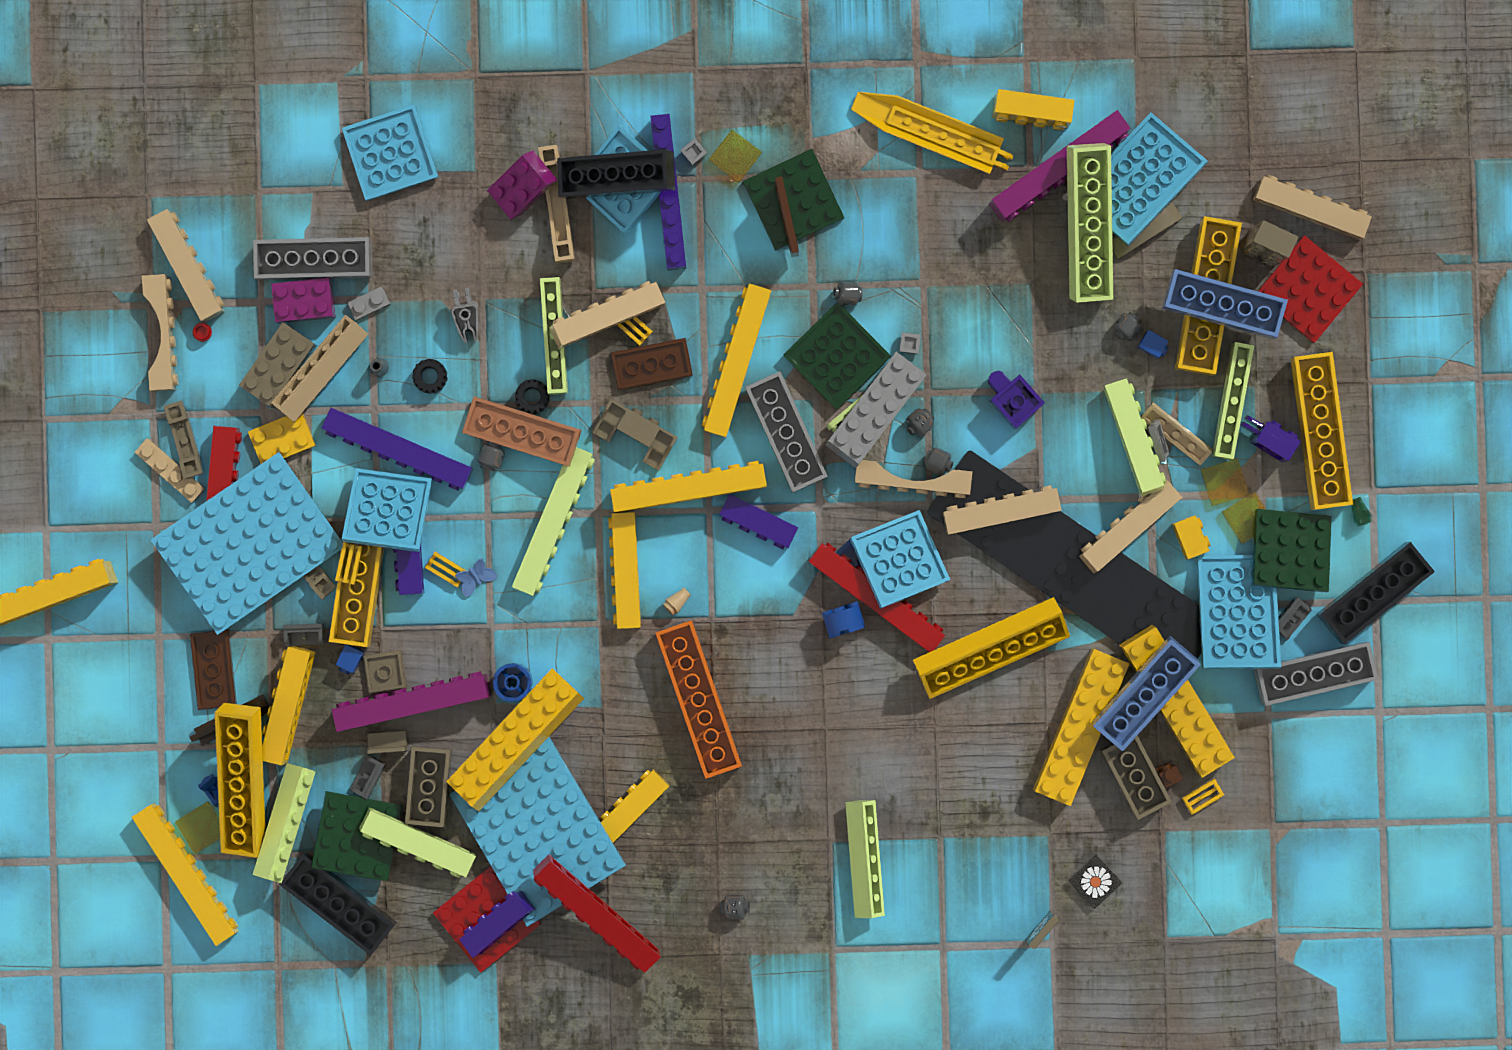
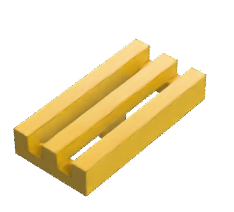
(644, 336)
(432, 561)
(347, 569)
(1188, 804)

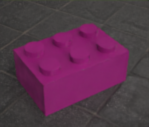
(522, 185)
(303, 300)

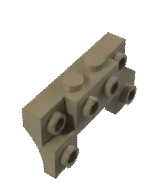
(639, 428)

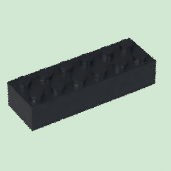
(616, 174)
(1375, 592)
(338, 904)

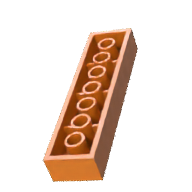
(698, 699)

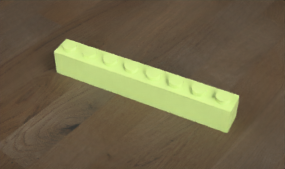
(551, 523)

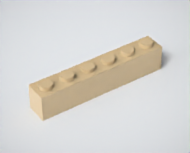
(1312, 208)
(185, 265)
(606, 315)
(319, 368)
(1001, 511)
(1129, 527)

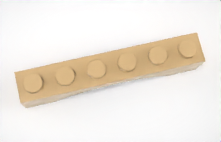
(557, 210)
(162, 373)
(954, 482)

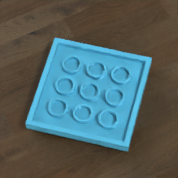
(390, 152)
(628, 208)
(387, 510)
(899, 559)

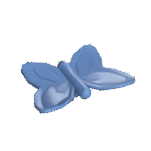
(478, 572)

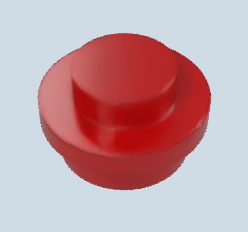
(202, 332)

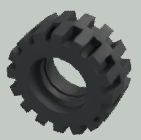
(421, 367)
(520, 393)

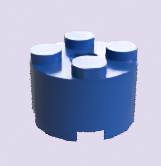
(843, 619)
(512, 671)

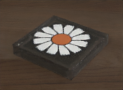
(1095, 881)

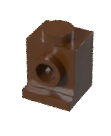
(1168, 774)

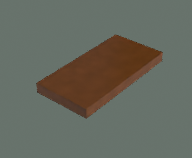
(786, 216)
(651, 364)
(213, 669)

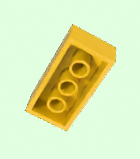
(1033, 109)

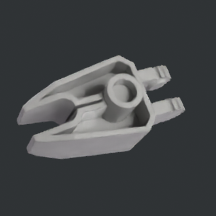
(466, 315)

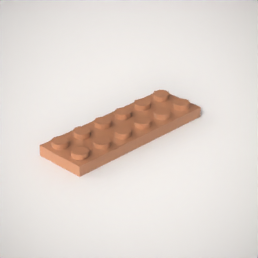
(521, 431)

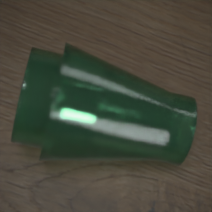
(1360, 512)

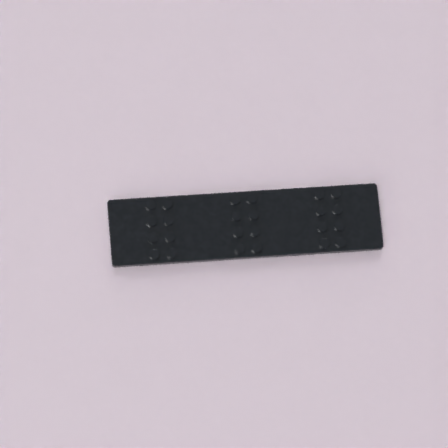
(1046, 553)

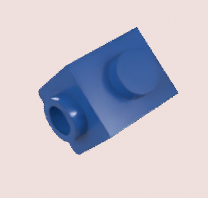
(210, 787)

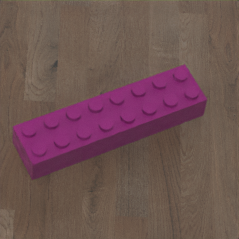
(1054, 170)
(412, 702)

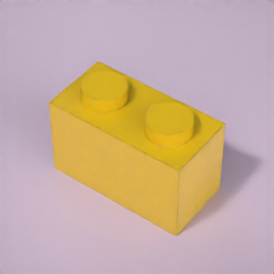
(1191, 537)

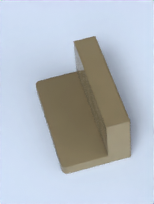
(387, 742)

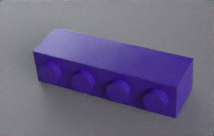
(759, 521)
(410, 572)
(497, 923)

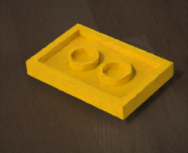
(282, 437)

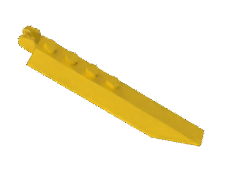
(932, 130)

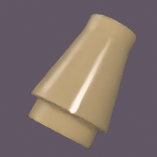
(675, 602)

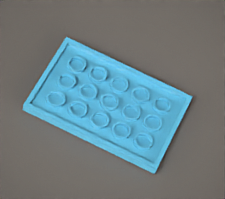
(1148, 175)
(1235, 617)

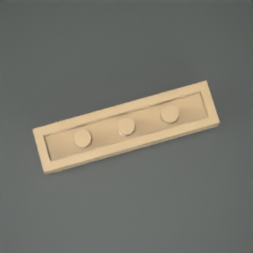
(1178, 434)
(169, 470)

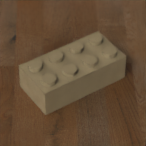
(1269, 243)
(277, 364)
(1136, 778)
(428, 786)

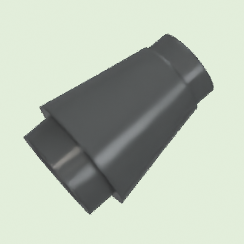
(383, 367)

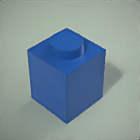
(1153, 344)
(350, 659)

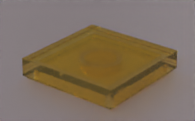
(735, 156)
(1224, 482)
(1242, 516)
(200, 827)

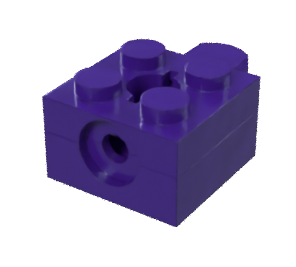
(1014, 398)
(1272, 439)

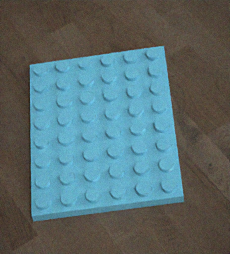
(247, 543)
(537, 816)

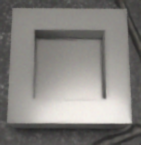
(693, 151)
(910, 343)

